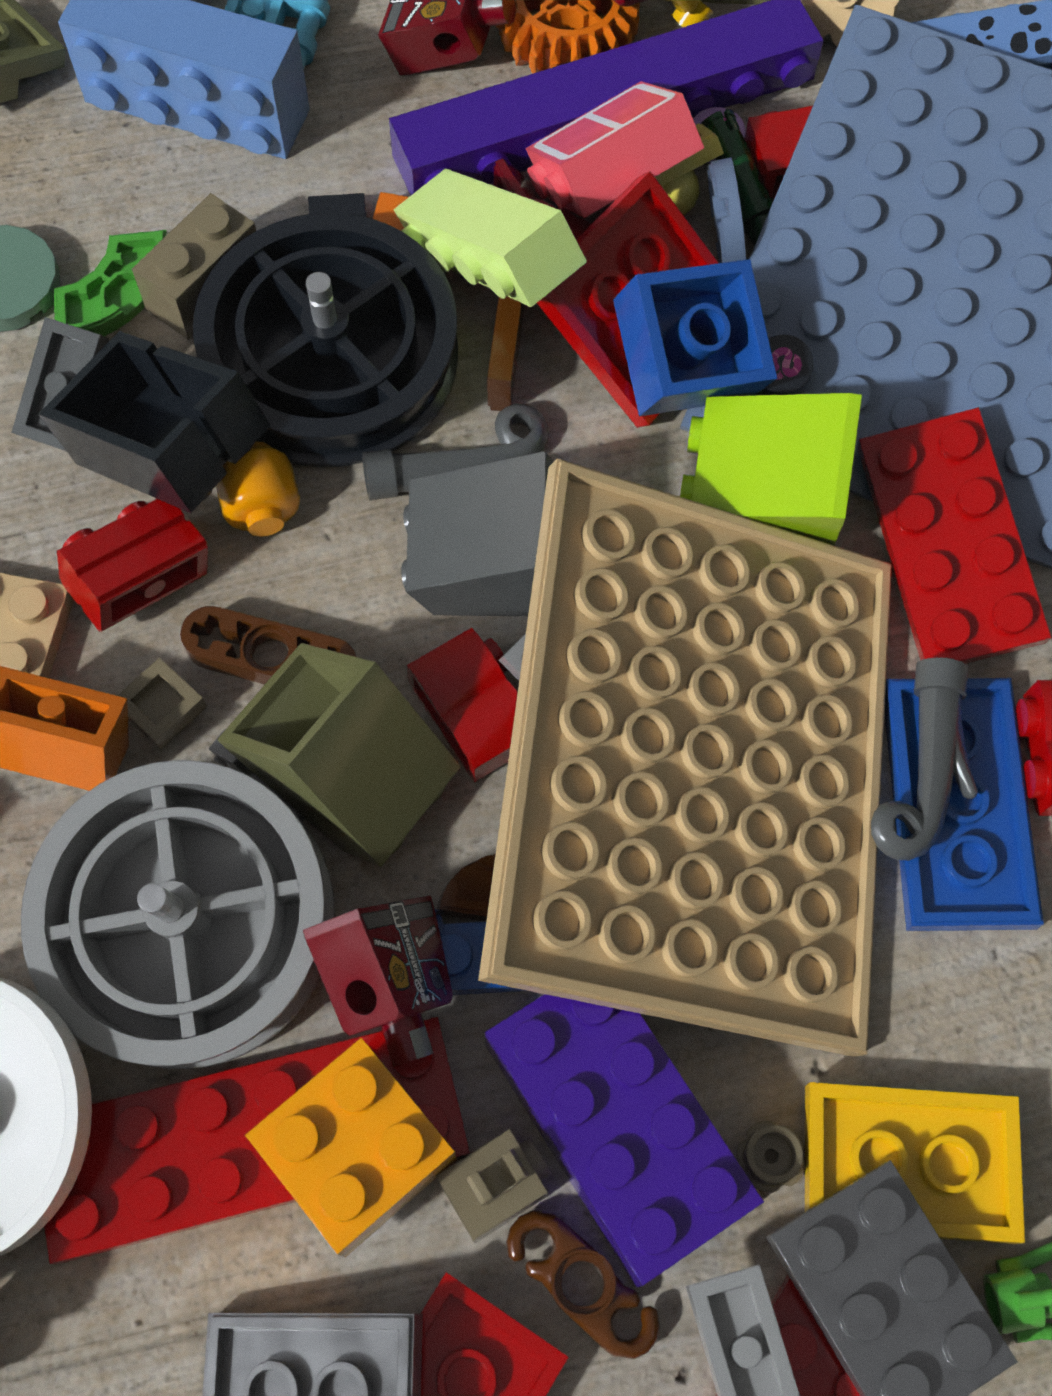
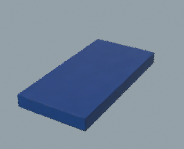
(984, 858)

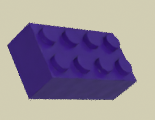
(622, 1129)

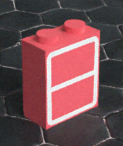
(611, 146)

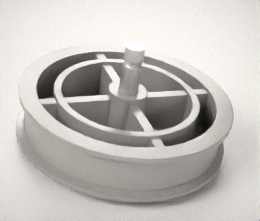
(175, 915)

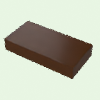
(504, 353)

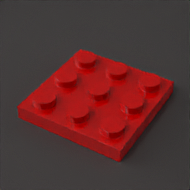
(631, 237)

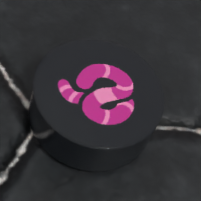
(792, 365)

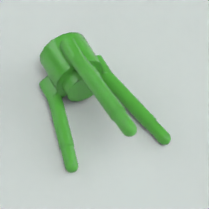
(1018, 1298)

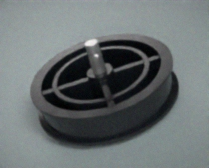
(334, 334)

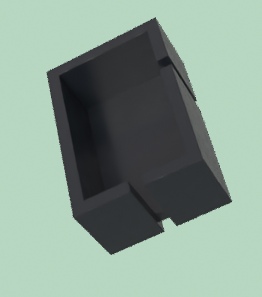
(156, 420)

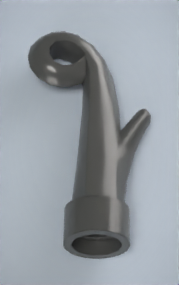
(390, 473)
(942, 753)

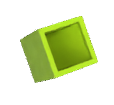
(777, 459)

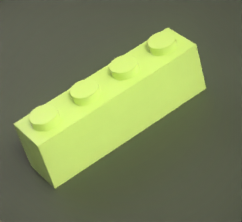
(492, 236)

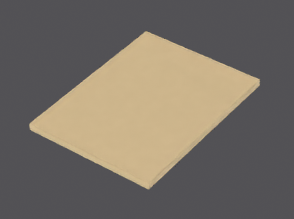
(693, 769)

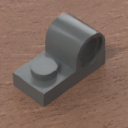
(56, 361)

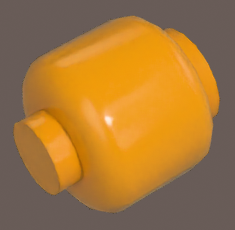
(259, 491)

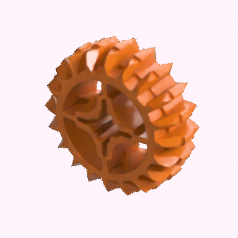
(566, 30)

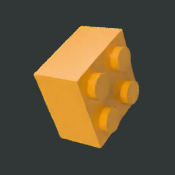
(351, 1148)

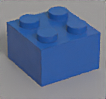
(694, 336)

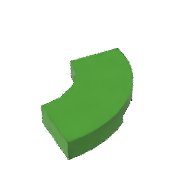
(110, 293)

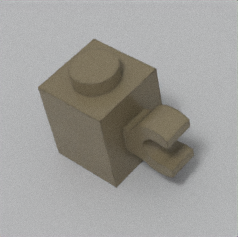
(495, 1184)

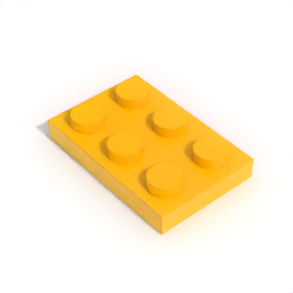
(948, 1147)

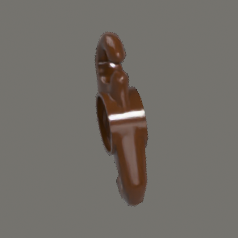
(595, 1318)

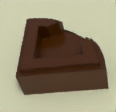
(468, 891)

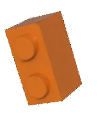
(60, 730)

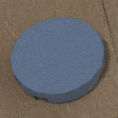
(726, 211)

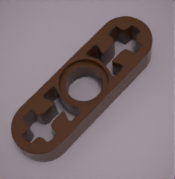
(232, 624)

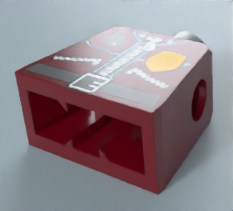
(439, 32)
(384, 971)

